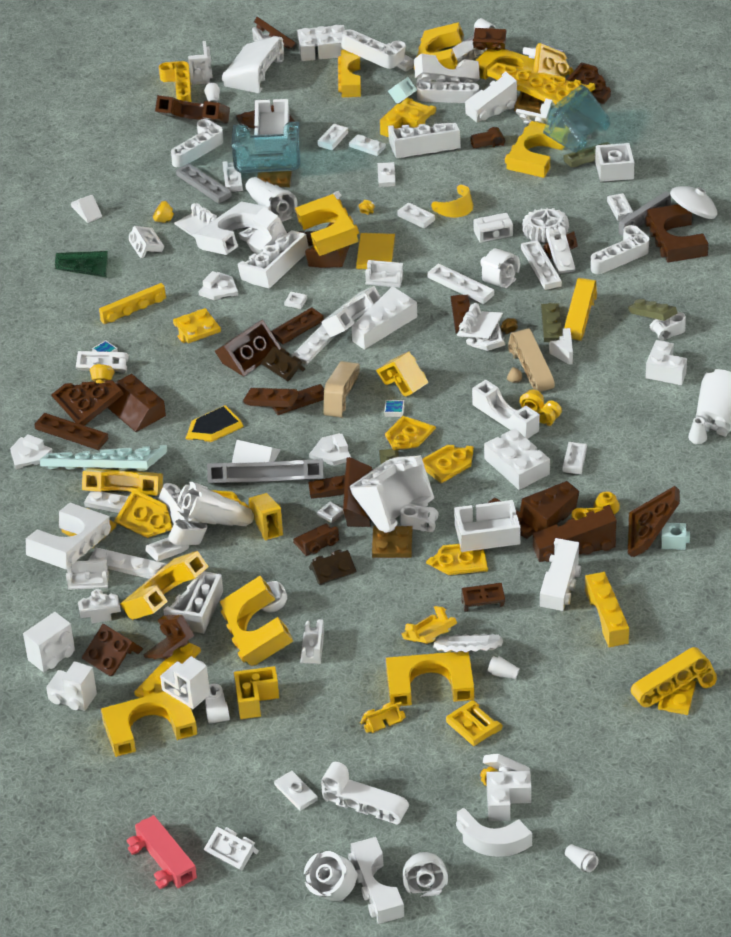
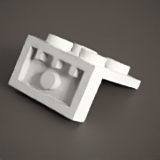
(200, 67)
(545, 110)

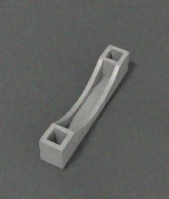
(265, 471)

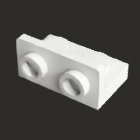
(144, 240)
(230, 848)

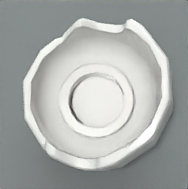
(280, 597)

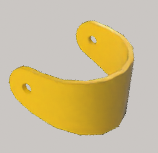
(455, 208)

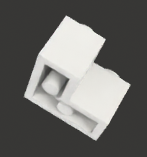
(269, 230)
(664, 366)
(187, 682)
(73, 688)
(506, 789)

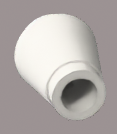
(212, 92)
(698, 431)
(503, 668)
(582, 858)

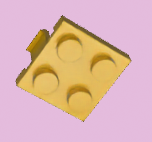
(196, 326)
(429, 627)

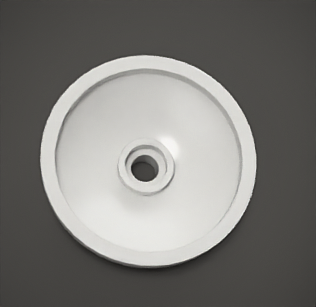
(694, 201)

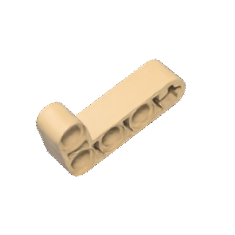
(524, 346)
(338, 388)

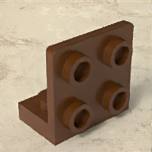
(177, 635)
(109, 650)

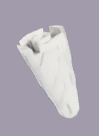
(277, 199)
(207, 506)

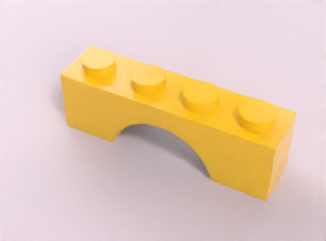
(349, 83)
(121, 480)
(612, 619)

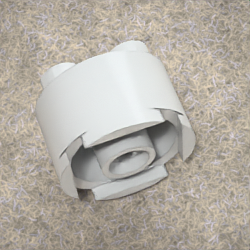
(500, 267)
(330, 876)

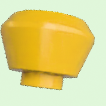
(163, 212)
(101, 373)
(532, 399)
(605, 499)

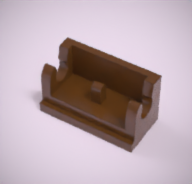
(482, 595)

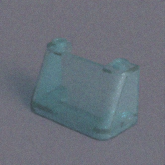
(576, 119)
(266, 152)

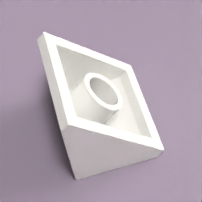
(250, 453)

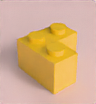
(399, 116)
(404, 372)
(253, 687)

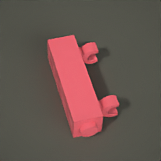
(166, 852)

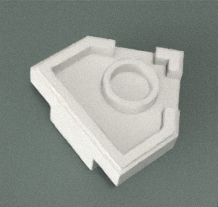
(217, 286)
(495, 341)
(331, 449)
(28, 451)
(99, 606)

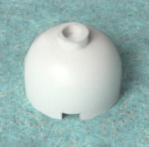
(425, 870)

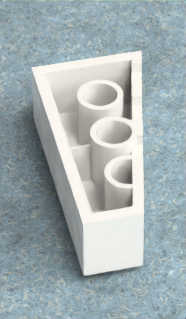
(423, 139)
(275, 260)
(383, 318)

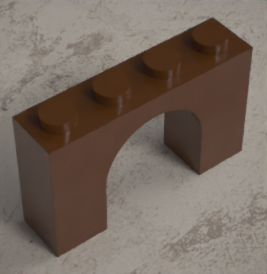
(182, 109)
(674, 247)

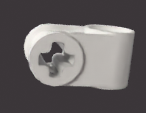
(671, 327)
(418, 517)
(215, 705)

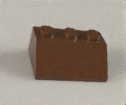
(248, 348)
(138, 405)
(353, 512)

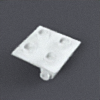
(196, 220)
(478, 323)

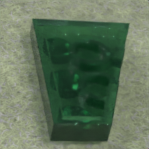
(88, 263)

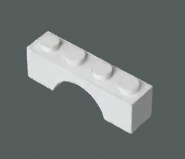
(428, 68)
(351, 310)
(490, 401)
(384, 900)

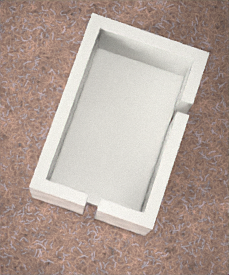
(326, 38)
(271, 122)
(517, 459)
(494, 526)

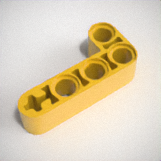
(180, 74)
(582, 300)
(673, 675)

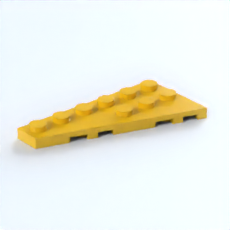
(539, 85)

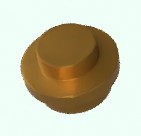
(509, 325)

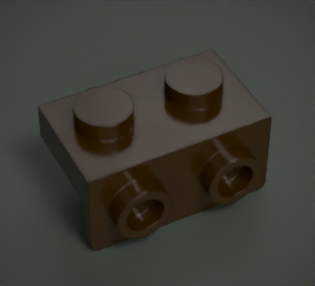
(282, 364)
(332, 567)

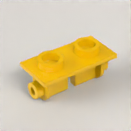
(389, 712)

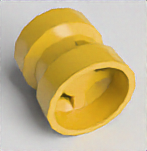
(549, 412)

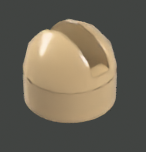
(514, 375)

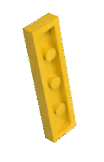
(132, 303)
(153, 683)

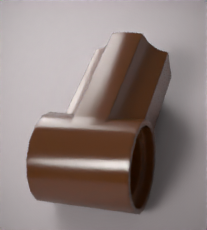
(491, 137)

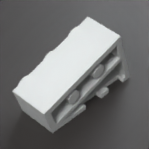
(493, 100)
(561, 575)
(198, 601)

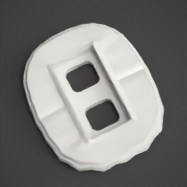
(466, 642)

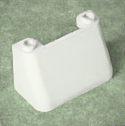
(252, 62)
(391, 487)

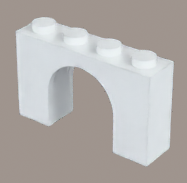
(219, 234)
(65, 551)

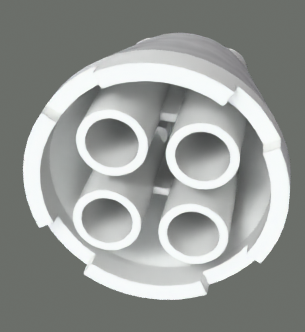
(715, 401)

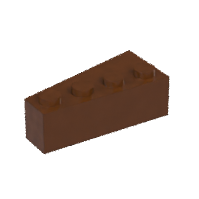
(592, 532)

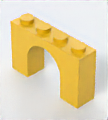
(440, 38)
(506, 57)
(525, 161)
(327, 210)
(150, 595)
(238, 610)
(452, 665)
(121, 717)

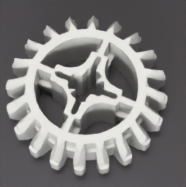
(538, 221)

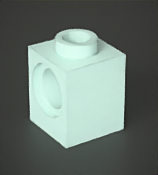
(402, 90)
(674, 536)

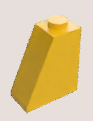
(267, 515)

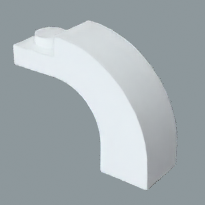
(491, 841)

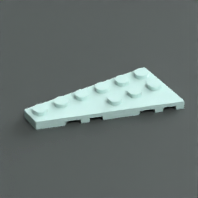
(107, 459)

